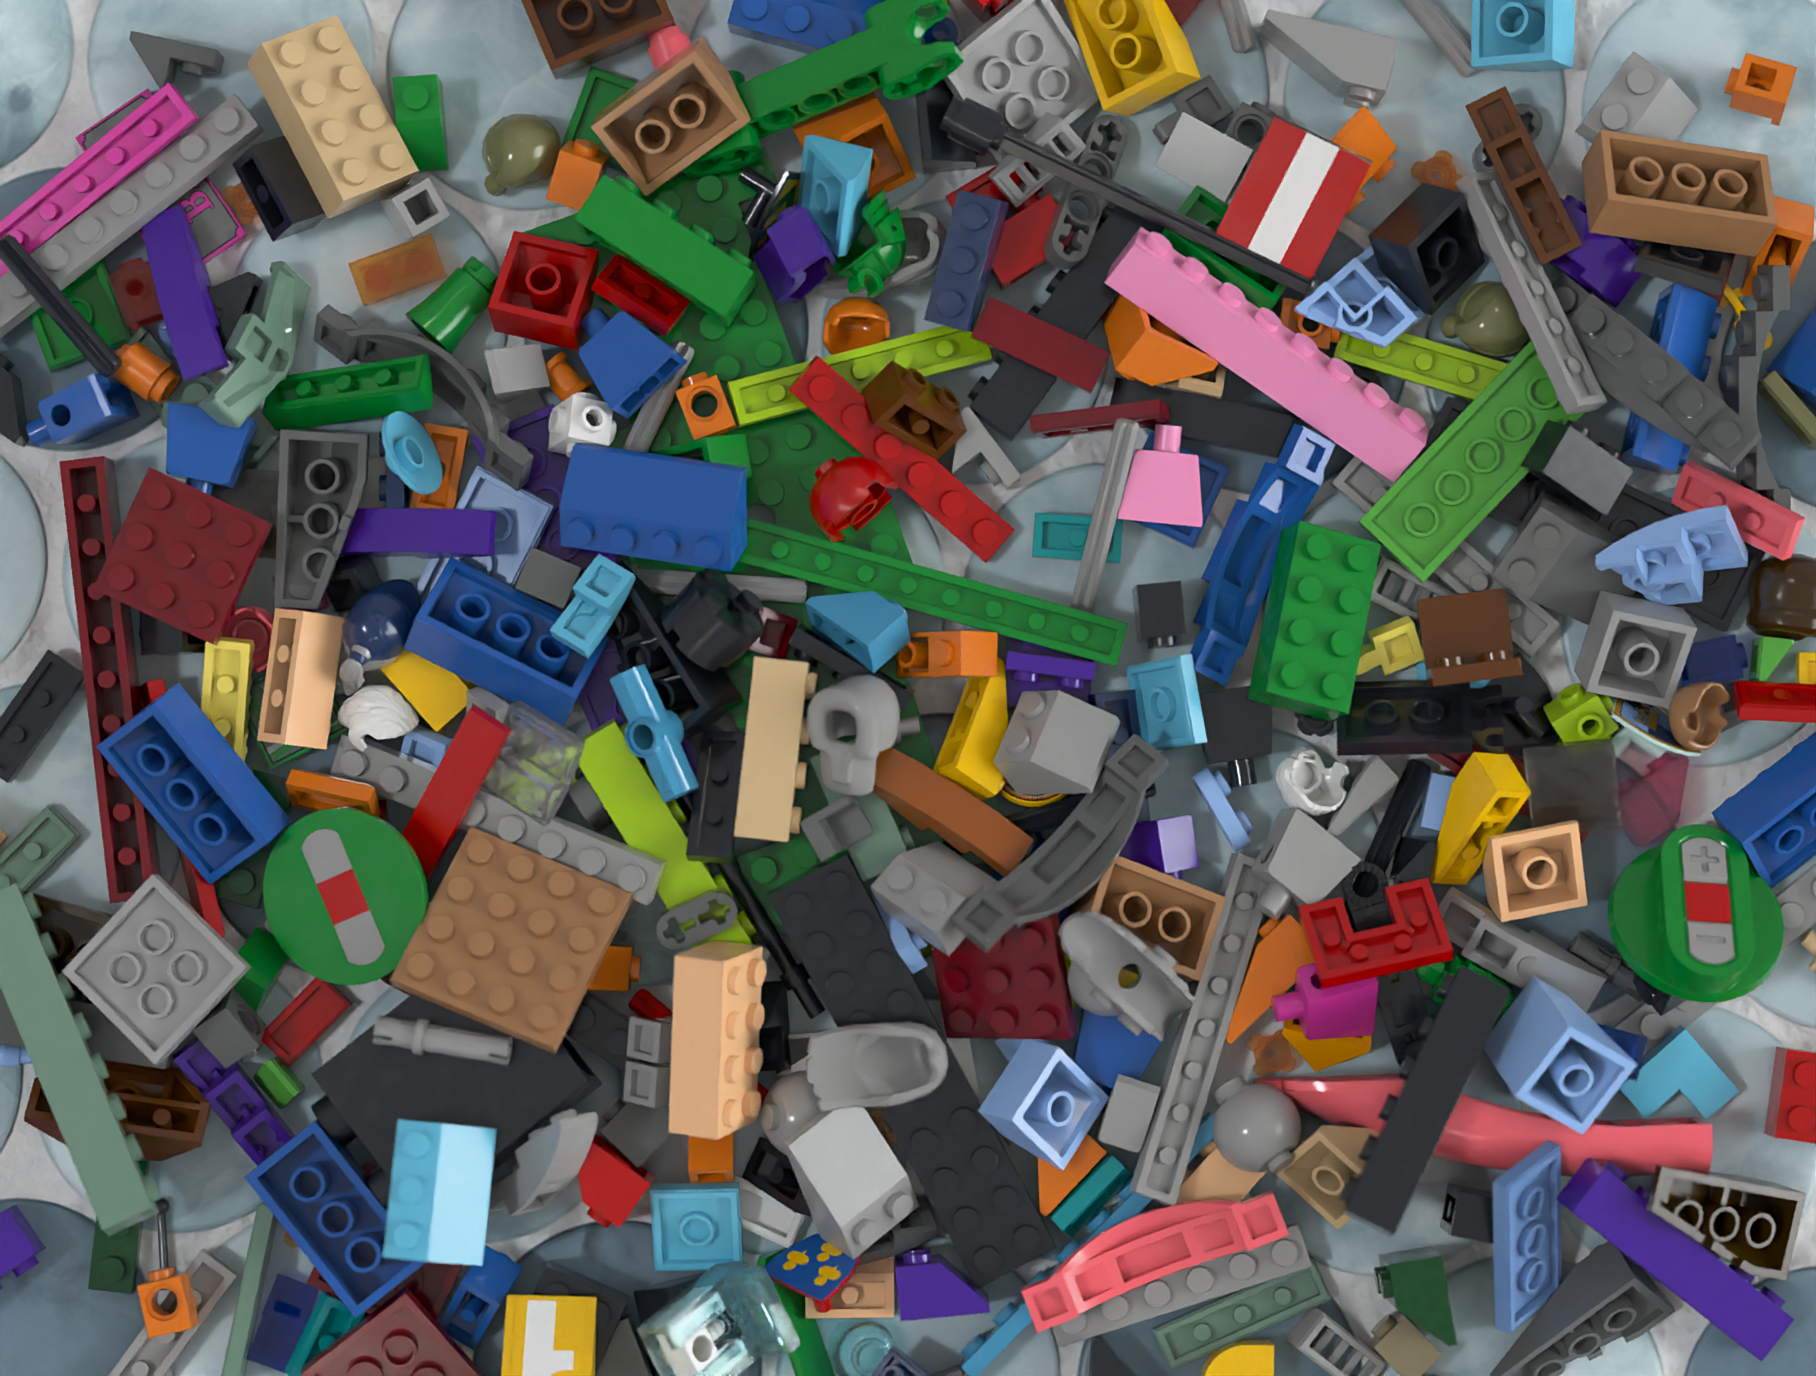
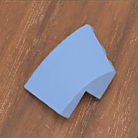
(1362, 303)
(1671, 555)

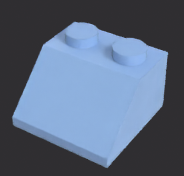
(1044, 1103)

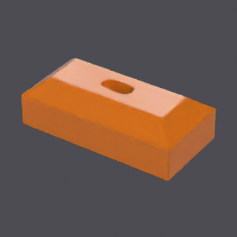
(452, 449)
(320, 791)

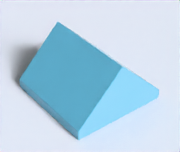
(835, 188)

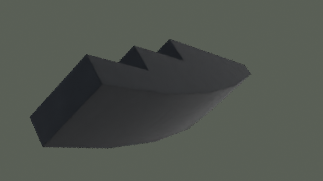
(1212, 419)

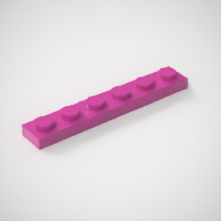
(99, 169)

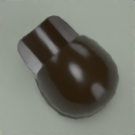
(1783, 598)

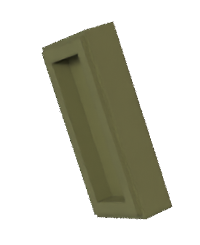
(1789, 408)

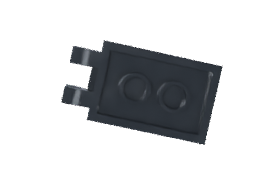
(1420, 719)

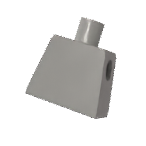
(1299, 863)

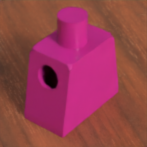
(1331, 1011)

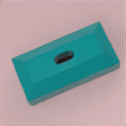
(1090, 1195)

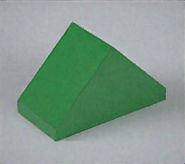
(266, 964)

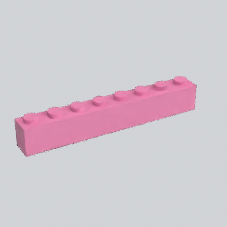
(1268, 354)

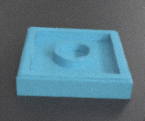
(1168, 702)
(696, 1225)

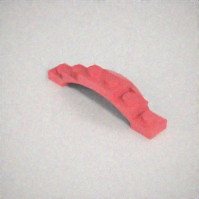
(1149, 1249)

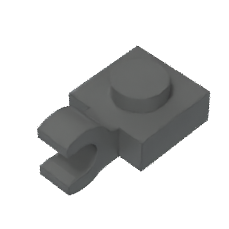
(1200, 101)

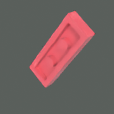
(1756, 517)

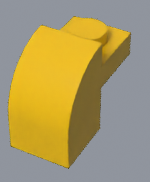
(1241, 1359)

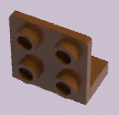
(1467, 638)

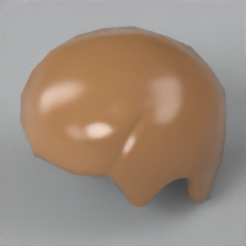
(1697, 715)

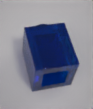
(1715, 661)

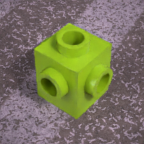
(1581, 714)

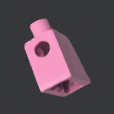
(1163, 483)

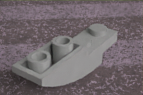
(1515, 953)
(545, 1164)

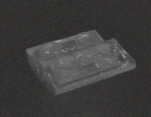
(534, 763)

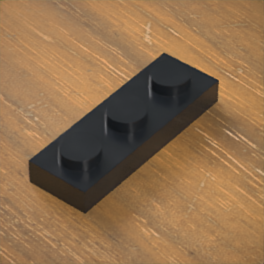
(815, 649)
(35, 711)
(716, 799)

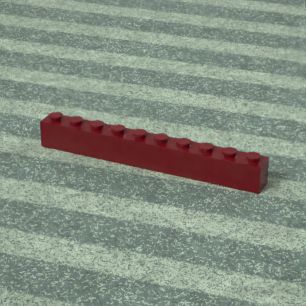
(107, 669)

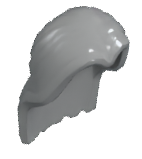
(924, 247)
(875, 1064)

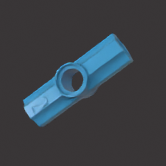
(654, 733)

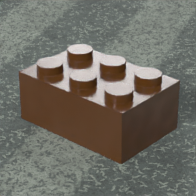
(589, 31)

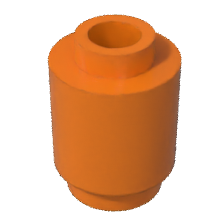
(146, 373)

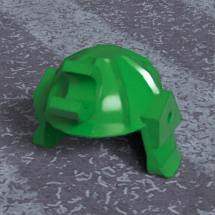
(877, 248)

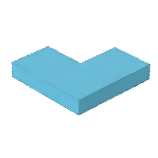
(1681, 1066)

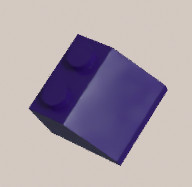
(935, 1288)

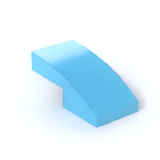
(594, 608)

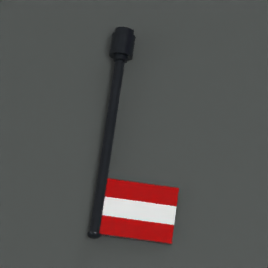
(1276, 220)

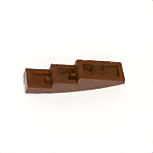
(1523, 175)

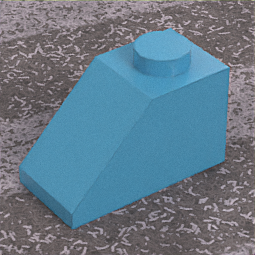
(860, 625)

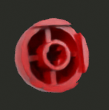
(848, 494)

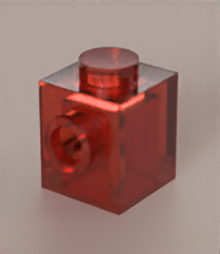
(136, 293)

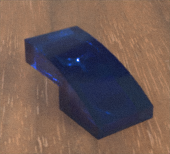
(282, 1322)

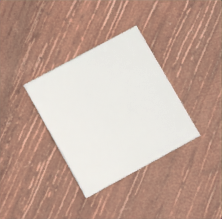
(1203, 157)

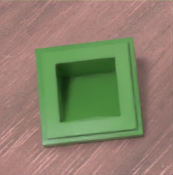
(1766, 655)
(278, 1082)

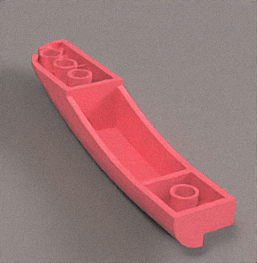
(1502, 1136)

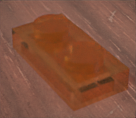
(397, 269)

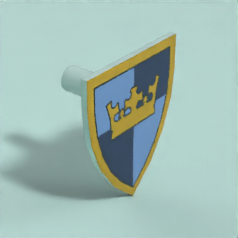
(1646, 727)

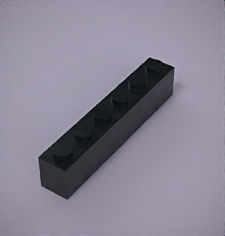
(1074, 306)
(1424, 1101)

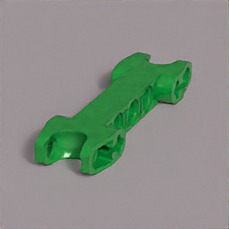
(880, 57)

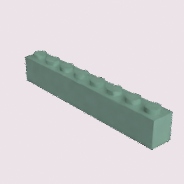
(68, 1069)

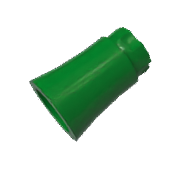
(454, 305)

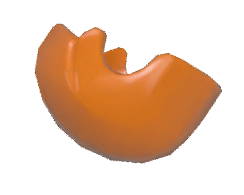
(855, 324)

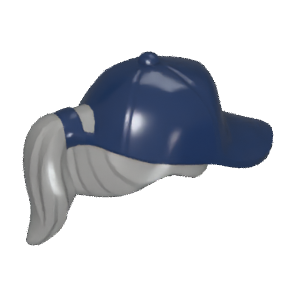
(377, 630)

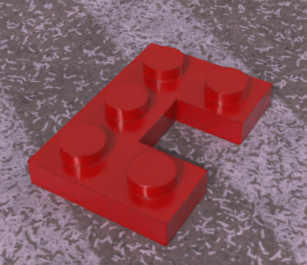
(1411, 942)

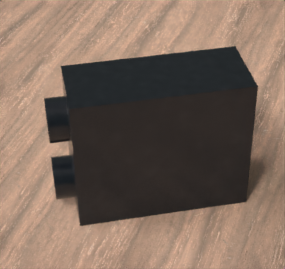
(379, 1084)

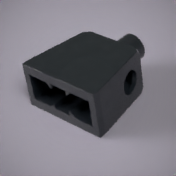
(1236, 732)

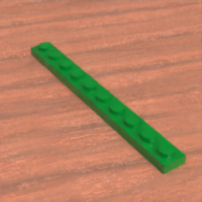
(934, 592)

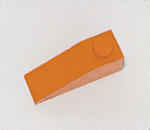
(1269, 970)

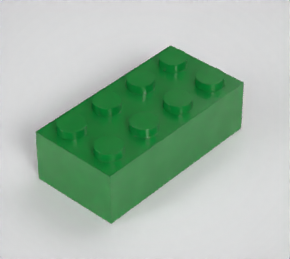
(666, 249)
(1314, 621)

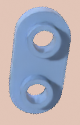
(1214, 791)

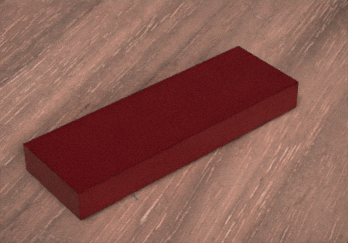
(1040, 344)
(1098, 418)

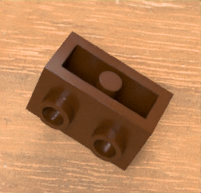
(915, 409)

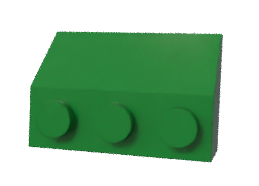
(1209, 211)

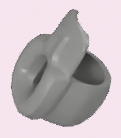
(859, 708)

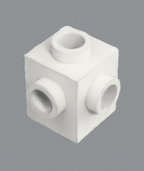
(582, 421)

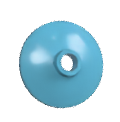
(411, 453)

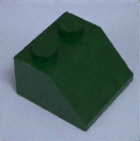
(1418, 1288)

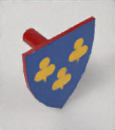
(813, 1270)

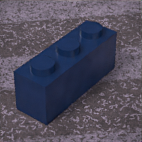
(966, 261)

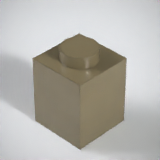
(1403, 1345)

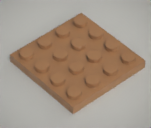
(512, 939)

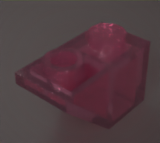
(1654, 800)

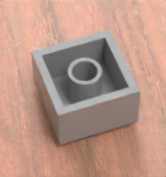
(1635, 649)

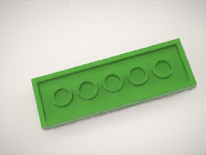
(1466, 468)

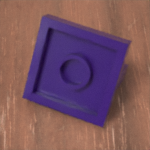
(1045, 669)

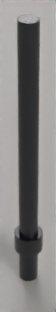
(794, 975)

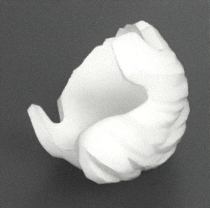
(377, 712)
(1309, 784)

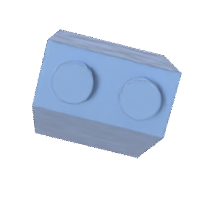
(1557, 1056)

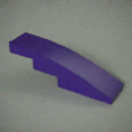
(184, 294)
(421, 533)
(235, 1101)

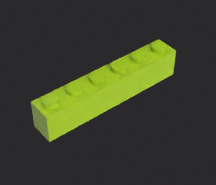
(654, 826)

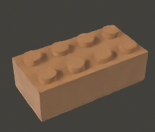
(1678, 193)

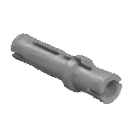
(432, 1038)

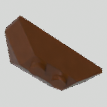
(159, 1106)

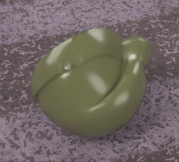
(519, 152)
(1486, 321)

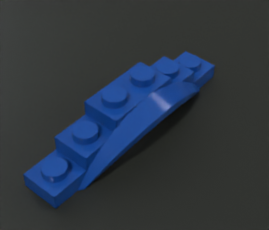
(1247, 552)

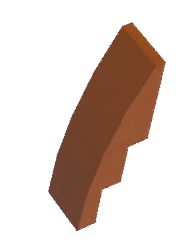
(949, 810)

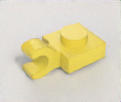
(1391, 647)

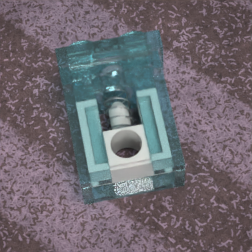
(719, 1324)

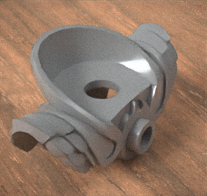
(1099, 953)

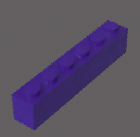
(1675, 1259)

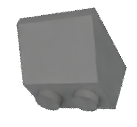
(1639, 103)
(1055, 744)
(927, 889)

